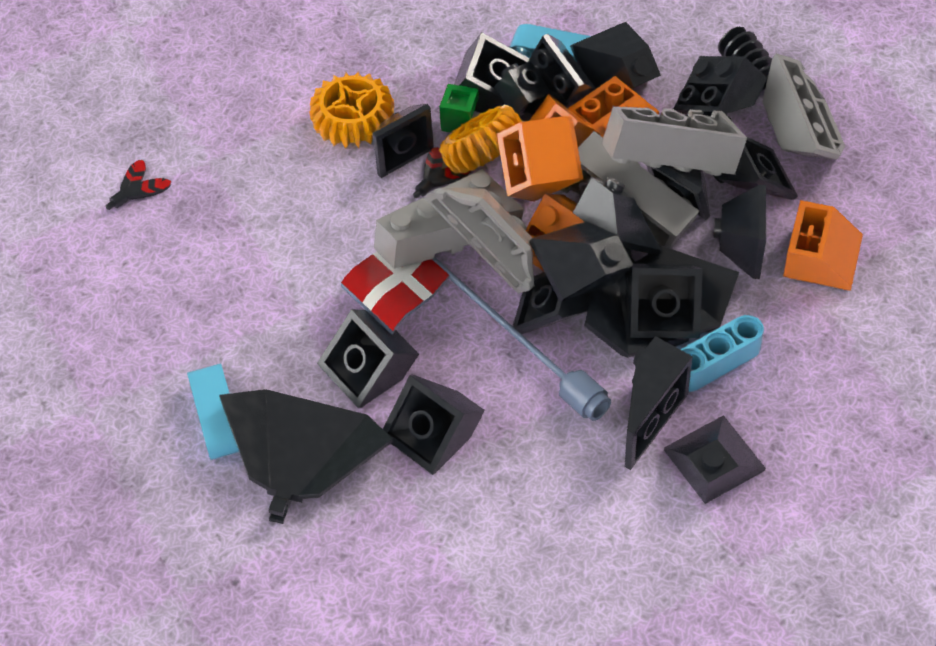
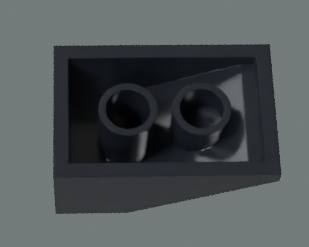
(483, 70)
(657, 392)

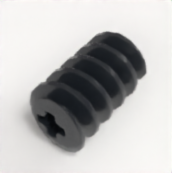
(745, 44)

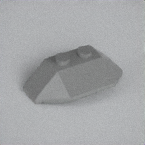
(800, 111)
(489, 231)

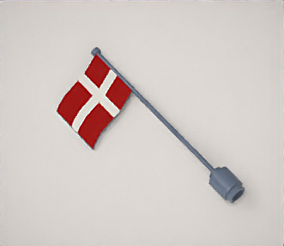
(398, 292)

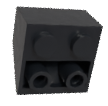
(560, 71)
(720, 85)

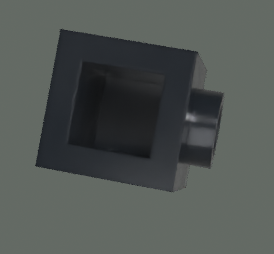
(522, 88)

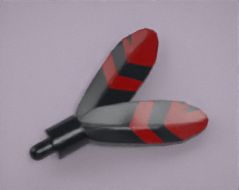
(435, 175)
(134, 188)

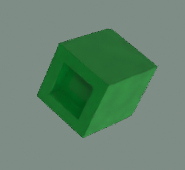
(457, 106)

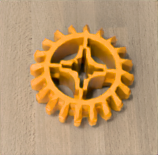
(350, 108)
(477, 140)

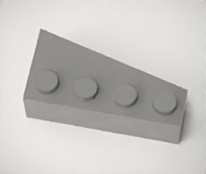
(674, 139)
(662, 208)
(420, 231)

